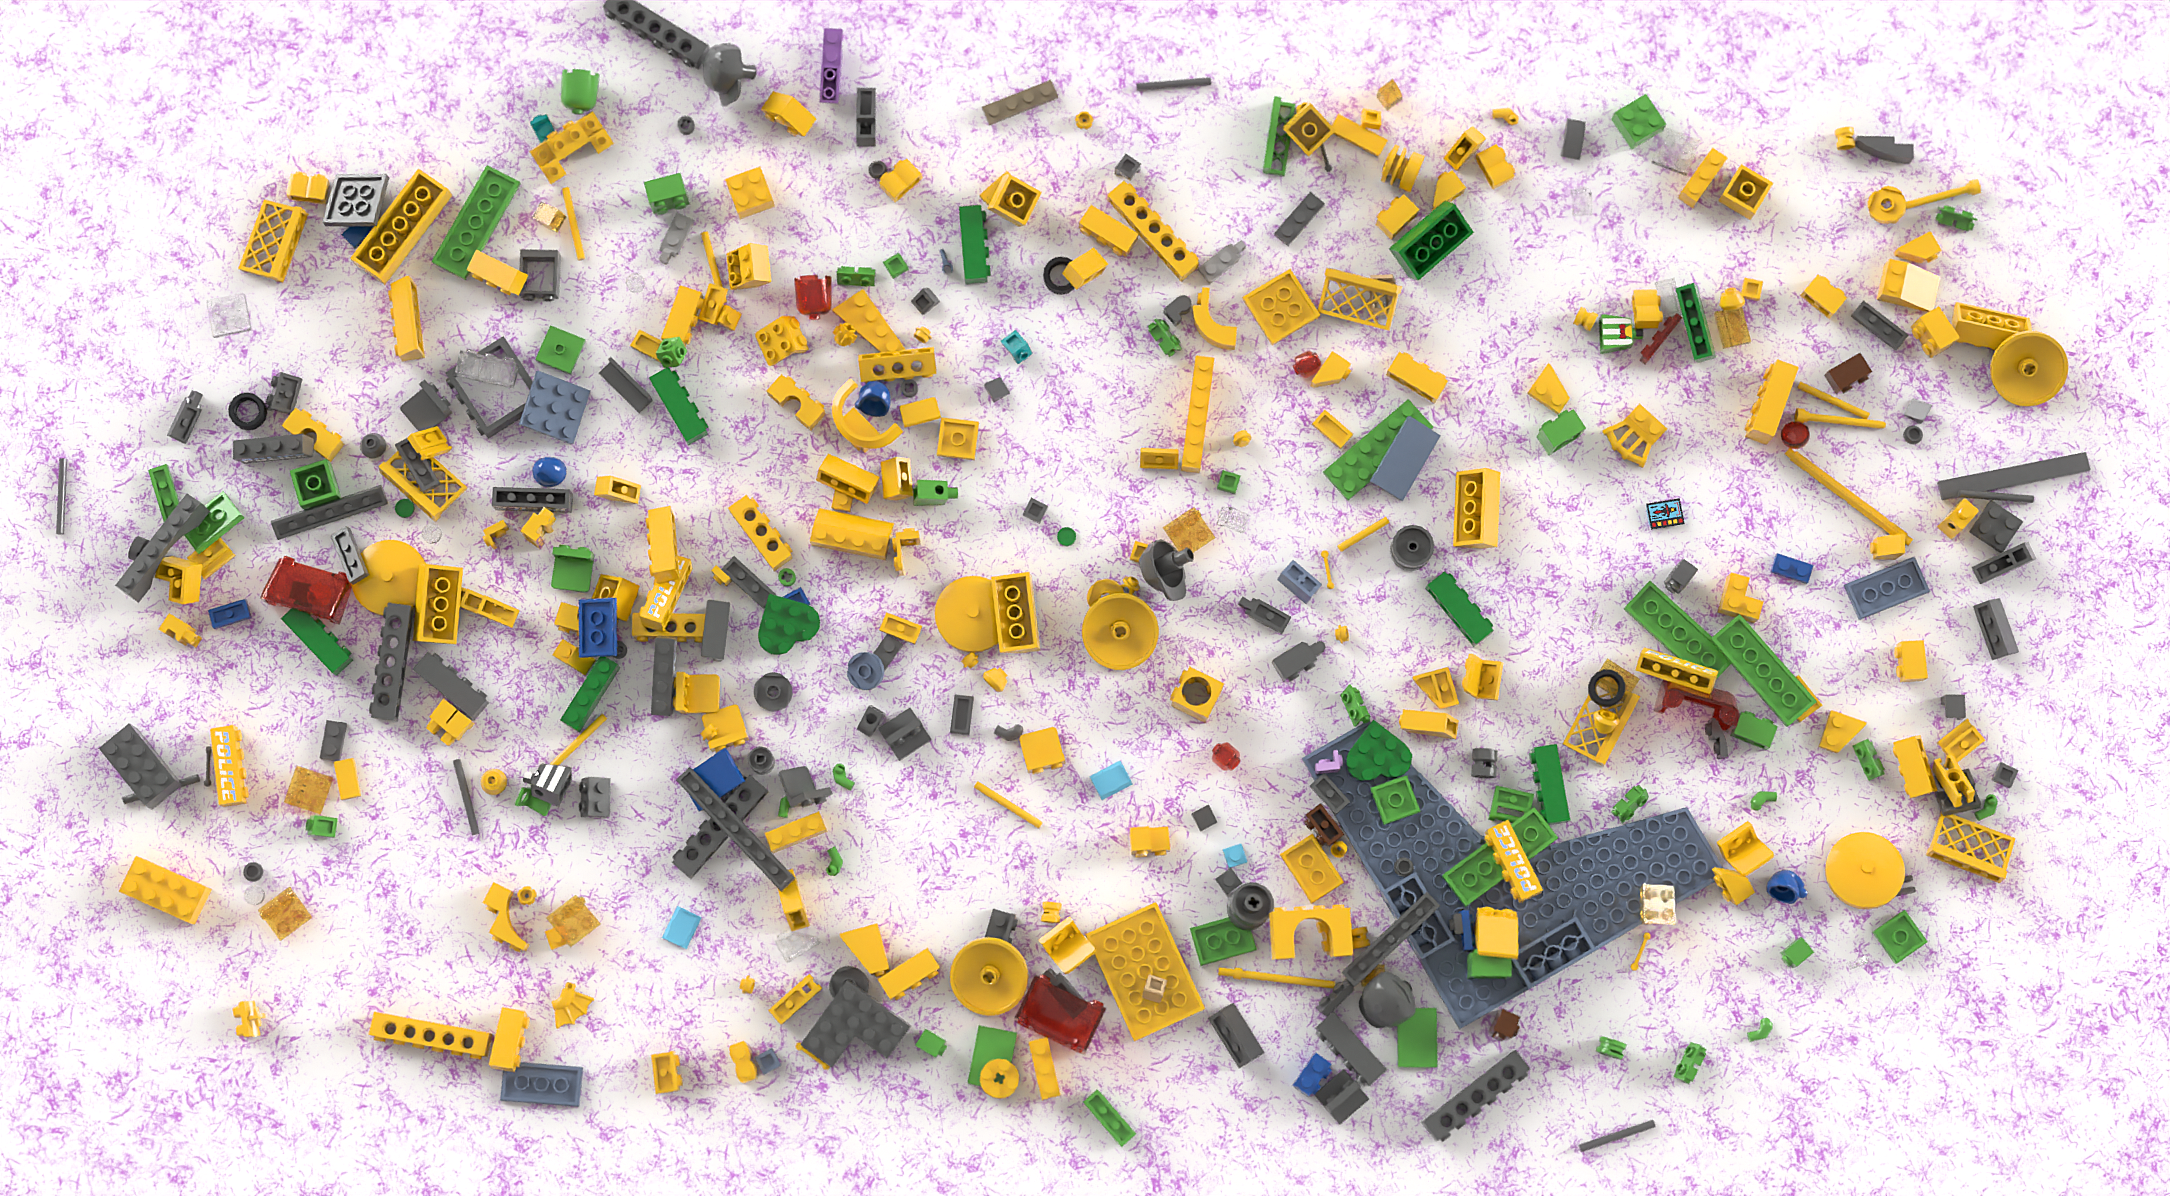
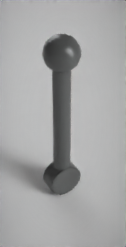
(1328, 168)
(207, 782)

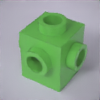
(671, 352)

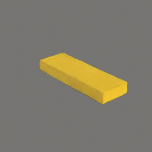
(1359, 135)

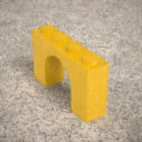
(1335, 920)

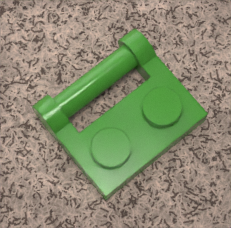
(1509, 799)

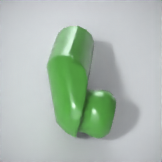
(1988, 809)

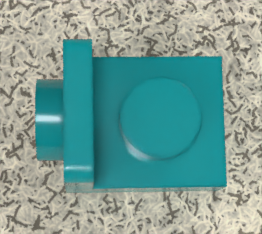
(542, 127)
(1016, 346)

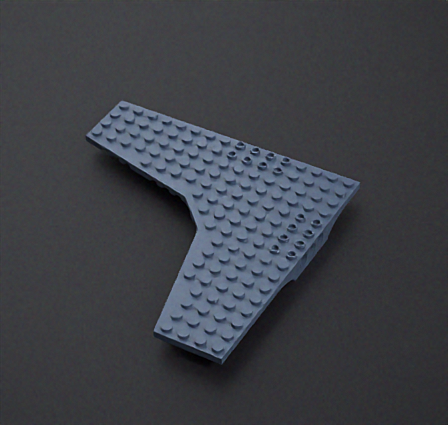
(1585, 883)

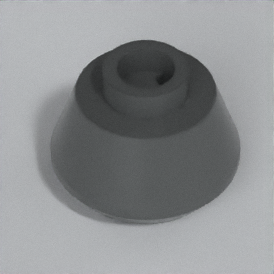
(373, 445)

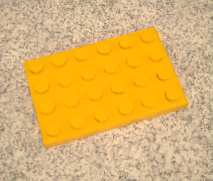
(1129, 953)

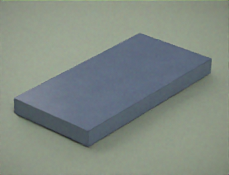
(1405, 458)
(1886, 588)
(543, 1084)

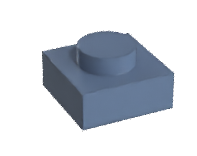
(768, 1061)

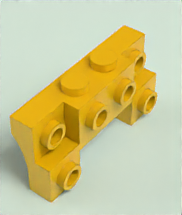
(567, 141)

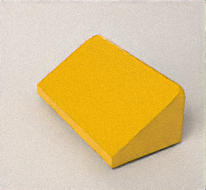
(920, 412)

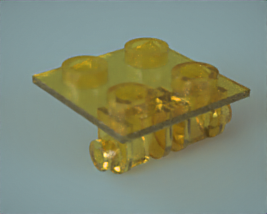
(1189, 531)
(308, 790)
(1657, 904)
(284, 913)
(573, 920)

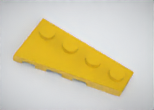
(868, 322)

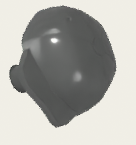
(724, 71)
(1164, 568)
(1387, 1001)

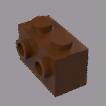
(1848, 373)
(1323, 825)
(1504, 1025)

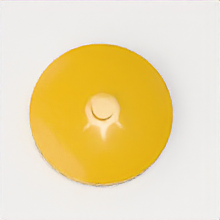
(2029, 368)
(391, 577)
(967, 614)
(1120, 631)
(1864, 870)
(989, 976)

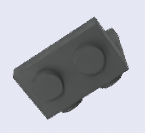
(426, 407)
(801, 789)

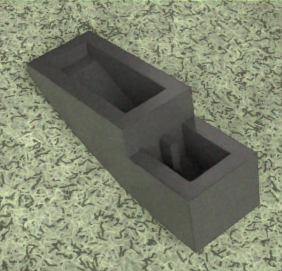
(866, 117)
(1885, 148)

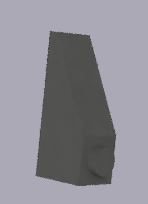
(2004, 562)

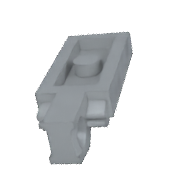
(675, 237)
(1222, 261)

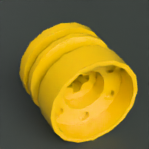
(1402, 168)

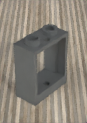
(532, 255)

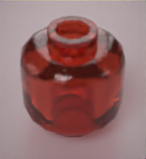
(1307, 364)
(1226, 756)

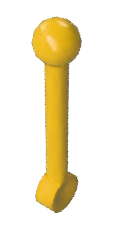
(1324, 554)
(1634, 966)
(824, 1065)

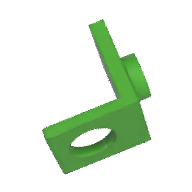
(532, 802)

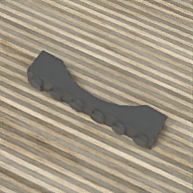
(140, 574)

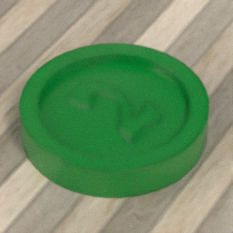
(404, 508)
(1066, 536)

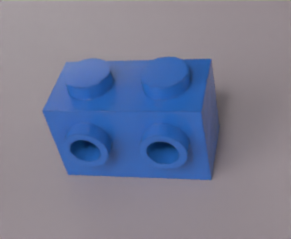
(1311, 1075)

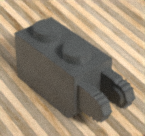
(1297, 659)

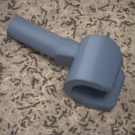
(945, 261)

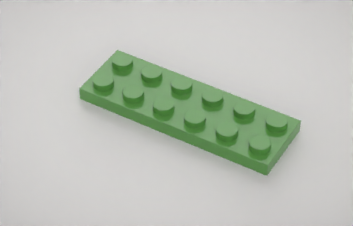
(476, 221)
(1359, 463)
(1675, 628)
(1763, 670)
(1480, 871)

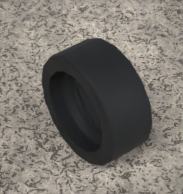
(1046, 276)
(240, 398)
(1606, 673)

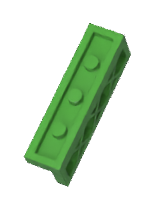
(1277, 103)

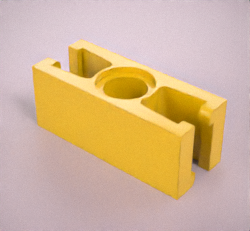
(1953, 787)

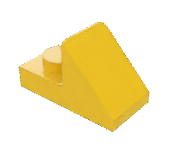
(570, 655)

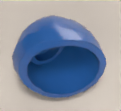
(549, 471)

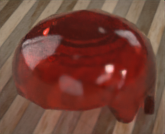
(1795, 435)

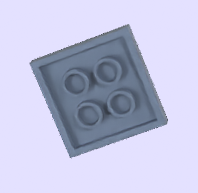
(554, 407)

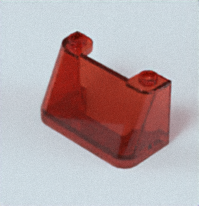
(307, 590)
(1723, 702)
(1059, 1015)

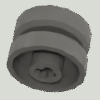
(1419, 539)
(1250, 906)

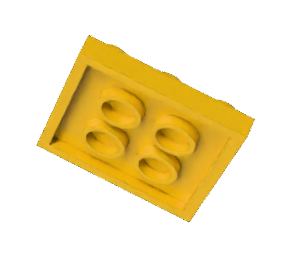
(1281, 306)

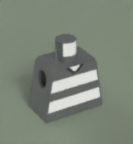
(549, 782)

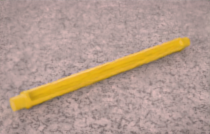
(1846, 494)

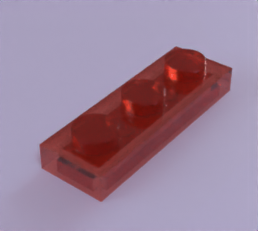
(1659, 338)

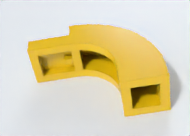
(1212, 332)

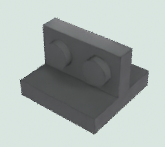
(904, 734)
(1341, 1096)

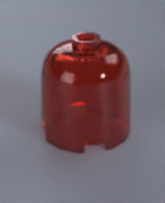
(813, 295)

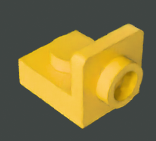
(496, 530)

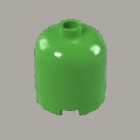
(579, 90)

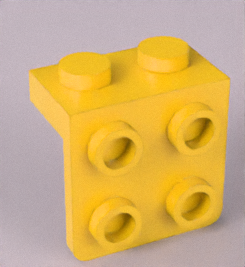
(781, 339)
(905, 538)
(1482, 678)
(696, 693)
(729, 728)
(1042, 750)
(1744, 849)
(1067, 946)

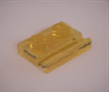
(1732, 327)
(1629, 679)

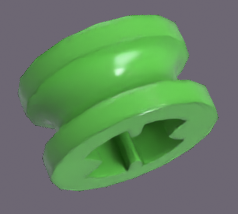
(790, 572)

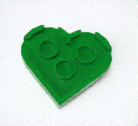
(785, 623)
(1378, 754)

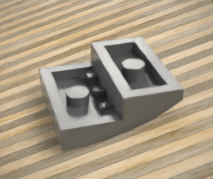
(1946, 805)

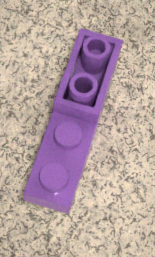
(831, 65)

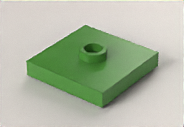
(560, 349)
(1395, 800)
(1899, 936)

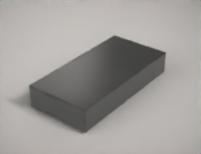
(961, 714)

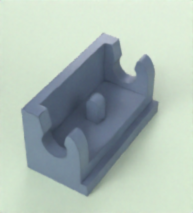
(1299, 581)

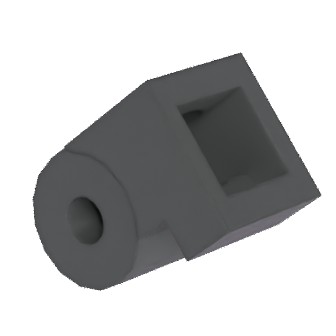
(1176, 308)
(870, 720)

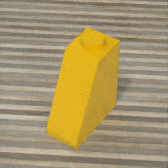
(1429, 723)
(793, 905)
(868, 948)

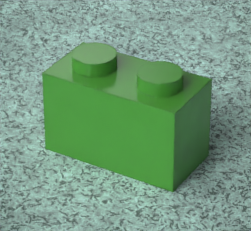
(1754, 730)

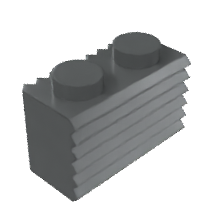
(1680, 576)

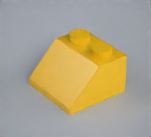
(618, 588)

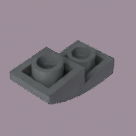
(1573, 139)
(1715, 732)

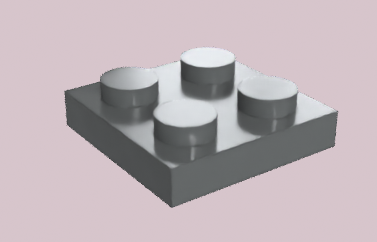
(1996, 526)

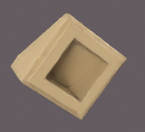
(1154, 988)

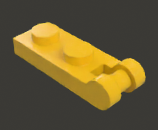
(794, 999)

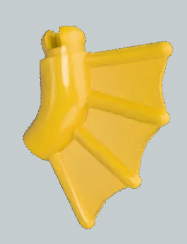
(570, 1005)

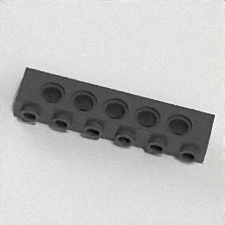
(694, 57)
(397, 671)
(744, 808)
(1519, 1072)

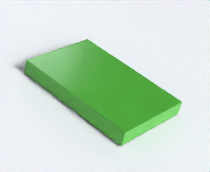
(219, 520)
(1221, 941)
(1418, 1039)
(991, 1045)

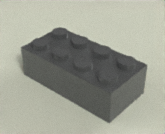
(140, 766)

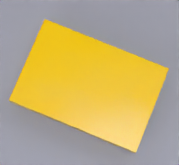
(1311, 868)

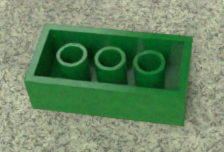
(1431, 240)

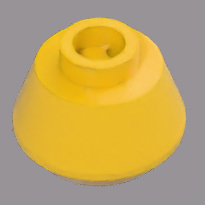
(1731, 299)
(996, 679)
(1605, 721)
(498, 785)

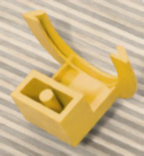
(856, 427)

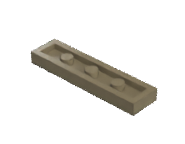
(1020, 102)

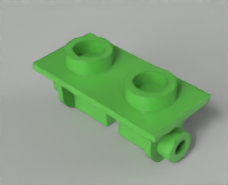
(1963, 219)
(848, 276)
(1161, 330)
(1352, 701)
(1872, 767)
(1625, 810)
(1693, 1054)

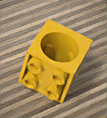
(1202, 710)

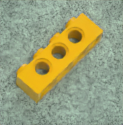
(888, 359)
(774, 558)
(681, 620)

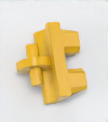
(250, 1019)

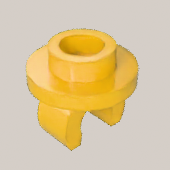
(1131, 583)

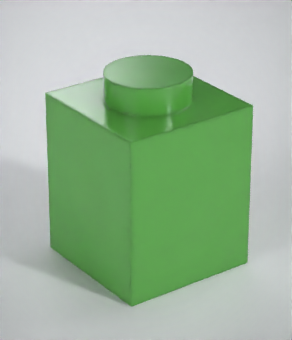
(1796, 953)
(931, 1043)

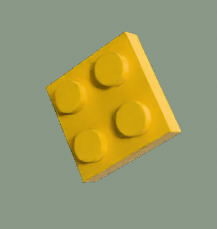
(957, 438)

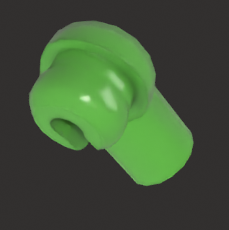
(840, 777)
(1760, 798)
(784, 807)
(836, 862)
(1762, 1032)

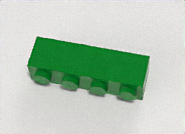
(973, 244)
(1695, 322)
(678, 405)
(1459, 608)
(321, 643)
(590, 693)
(1550, 784)

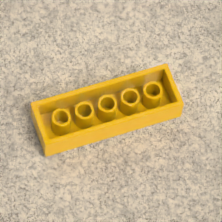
(401, 226)

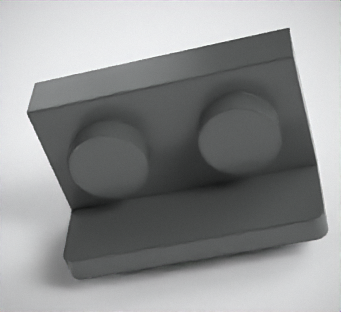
(284, 393)
(1001, 925)

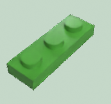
(164, 489)
(1109, 1118)

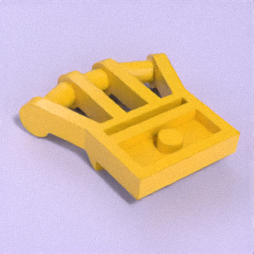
(1644, 426)

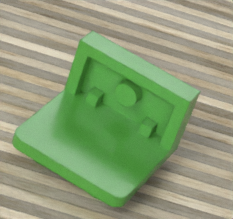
(572, 568)

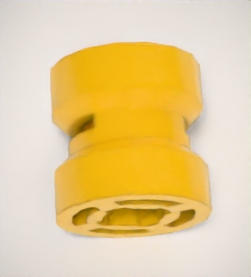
(1845, 138)
(1585, 318)
(1051, 912)
(1362, 941)

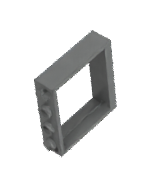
(508, 419)

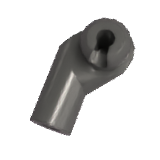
(1009, 734)

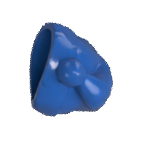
(874, 399)
(1786, 887)

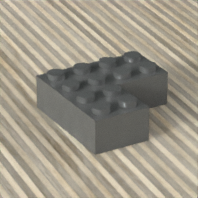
(852, 1015)

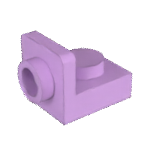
(1326, 766)

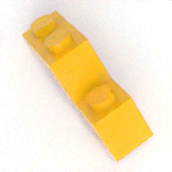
(499, 900)

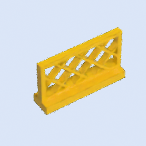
(288, 241)
(1366, 284)
(414, 494)
(1611, 738)
(1967, 862)

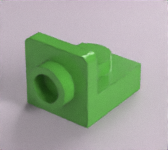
(321, 826)

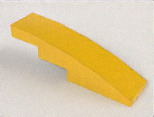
(488, 607)

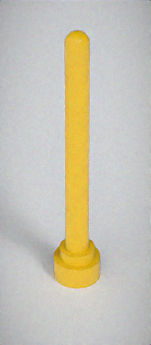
(1972, 187)
(1802, 416)

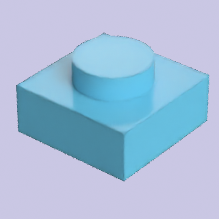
(1235, 856)

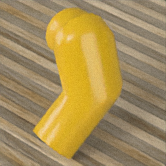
(1507, 114)

